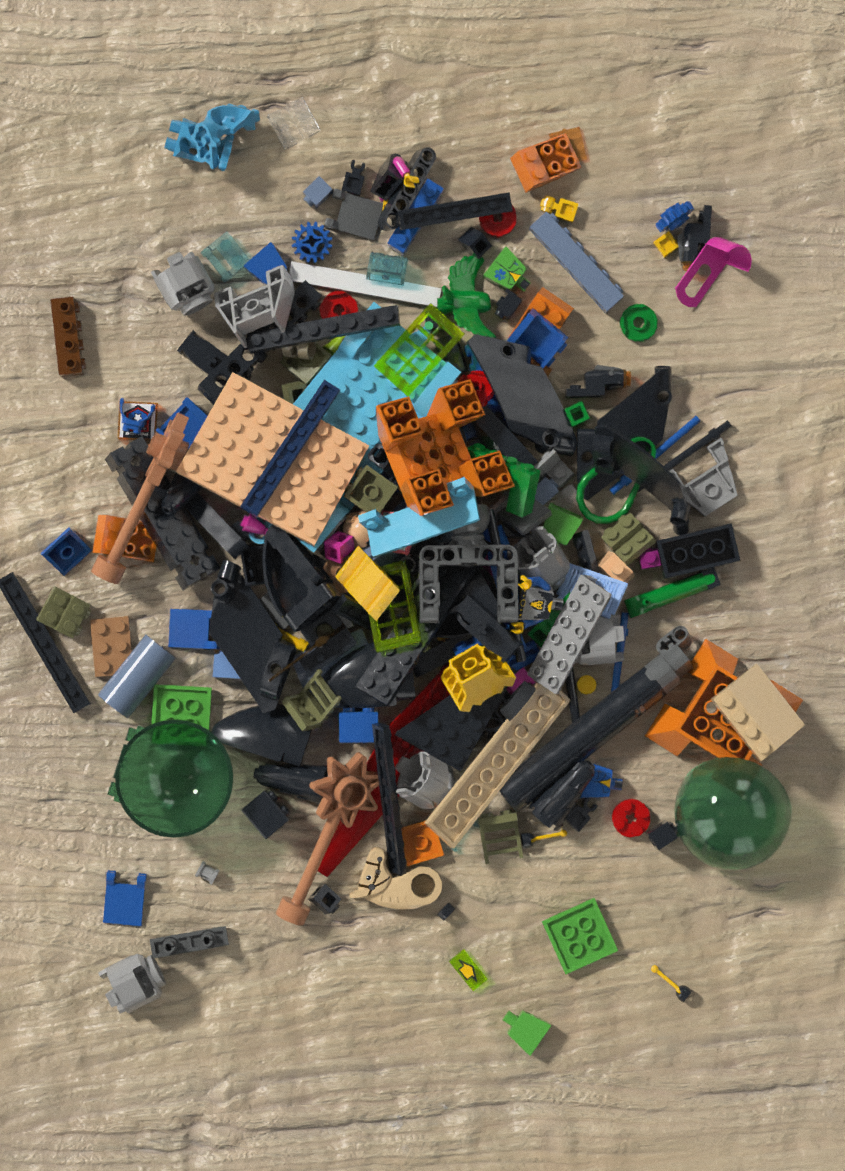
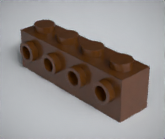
(67, 336)

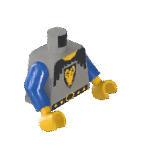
(535, 603)

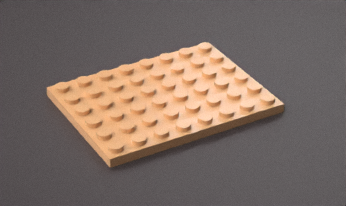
(243, 438)

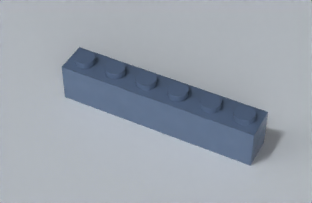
(576, 262)

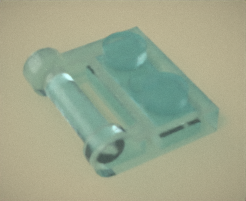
(231, 253)

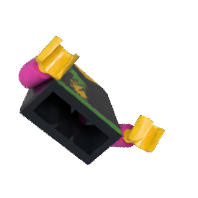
(391, 176)

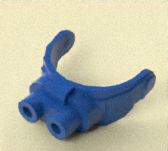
(129, 424)

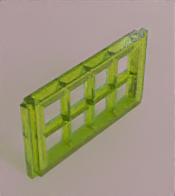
(443, 323)
(406, 639)

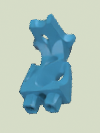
(220, 121)
(184, 143)

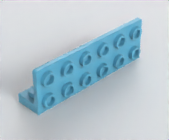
(407, 527)

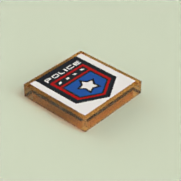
(137, 411)

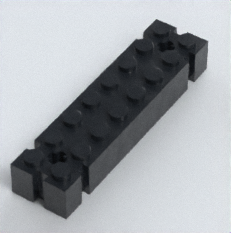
(172, 534)

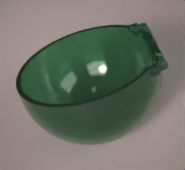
(172, 778)
(732, 813)

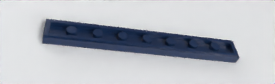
(290, 448)

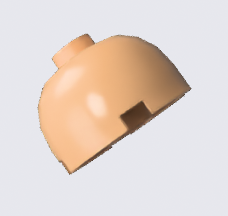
(355, 529)

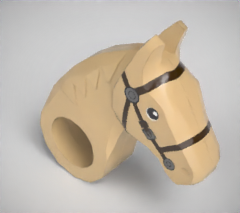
(395, 893)

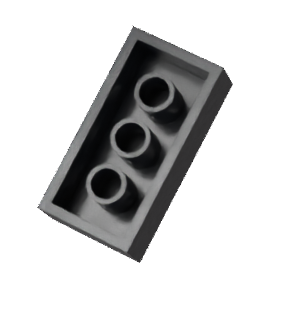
(697, 551)

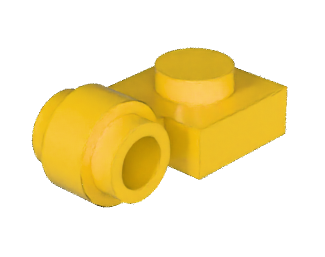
(564, 210)

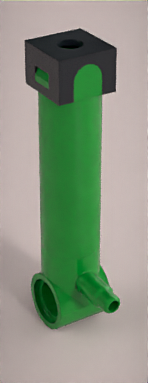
(672, 592)

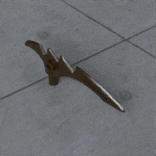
(320, 642)

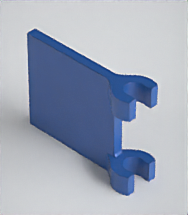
(190, 629)
(124, 901)

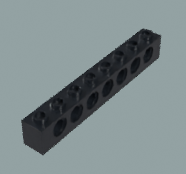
(208, 386)

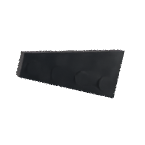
(413, 566)

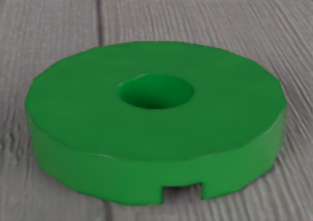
(638, 334)

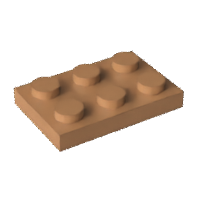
(110, 644)

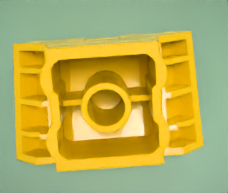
(367, 583)
(476, 676)

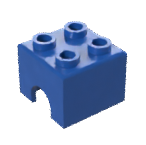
(357, 726)

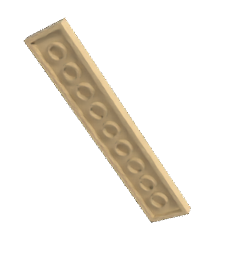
(495, 765)

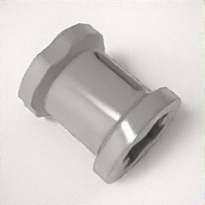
(207, 872)

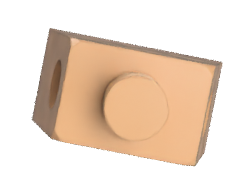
(615, 568)

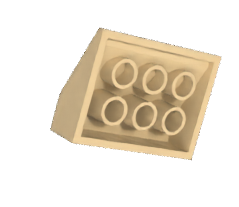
(758, 712)

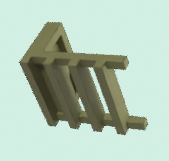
(305, 707)
(490, 823)

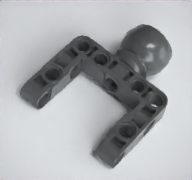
(467, 549)

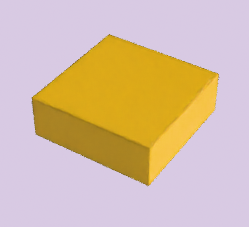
(666, 244)

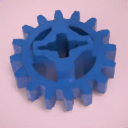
(674, 216)
(319, 241)

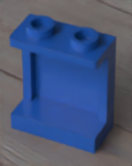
(540, 336)
(195, 421)

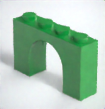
(523, 476)

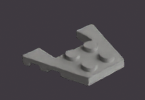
(712, 487)

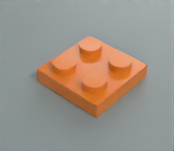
(420, 843)

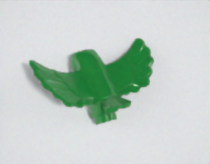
(463, 299)

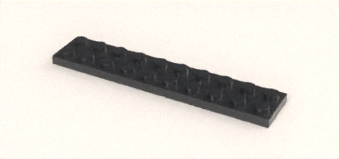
(392, 667)

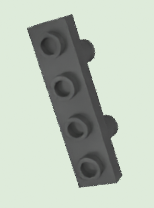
(189, 942)

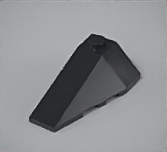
(498, 437)

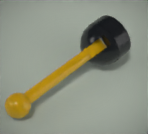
(529, 839)
(682, 991)

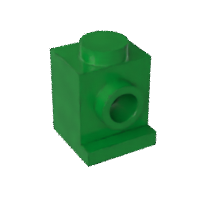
(577, 414)

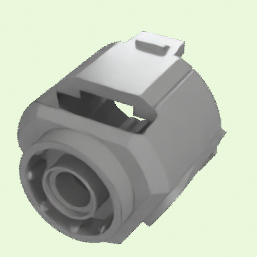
(185, 284)
(541, 556)
(601, 642)
(424, 780)
(134, 982)

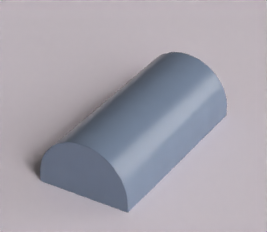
(136, 676)

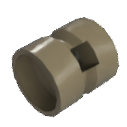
(303, 351)

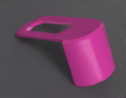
(716, 255)

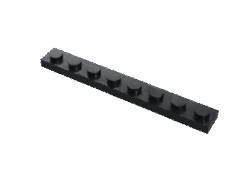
(324, 329)
(43, 643)
(389, 798)

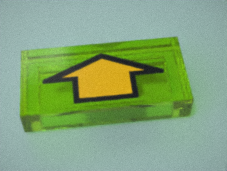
(468, 970)

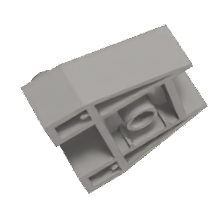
(259, 306)

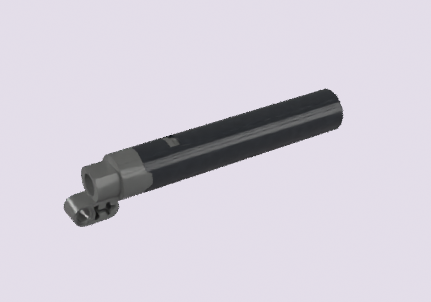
(601, 721)

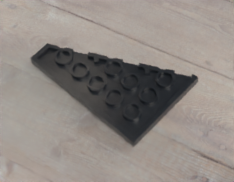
(448, 731)

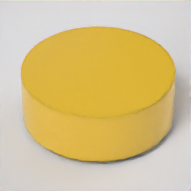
(586, 684)

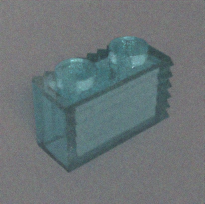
(387, 268)

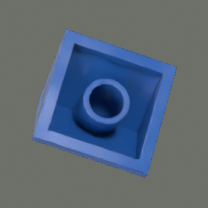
(66, 551)

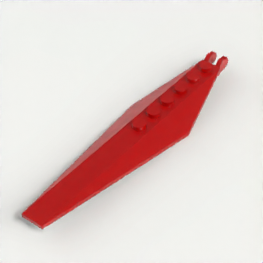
(346, 838)

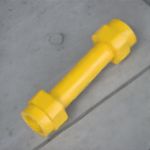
(300, 644)

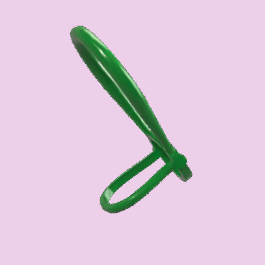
(628, 504)

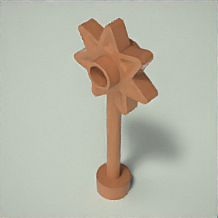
(167, 453)
(343, 794)

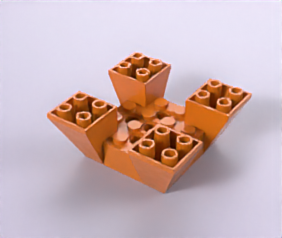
(432, 451)
(677, 729)

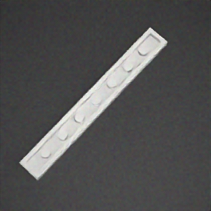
(358, 284)

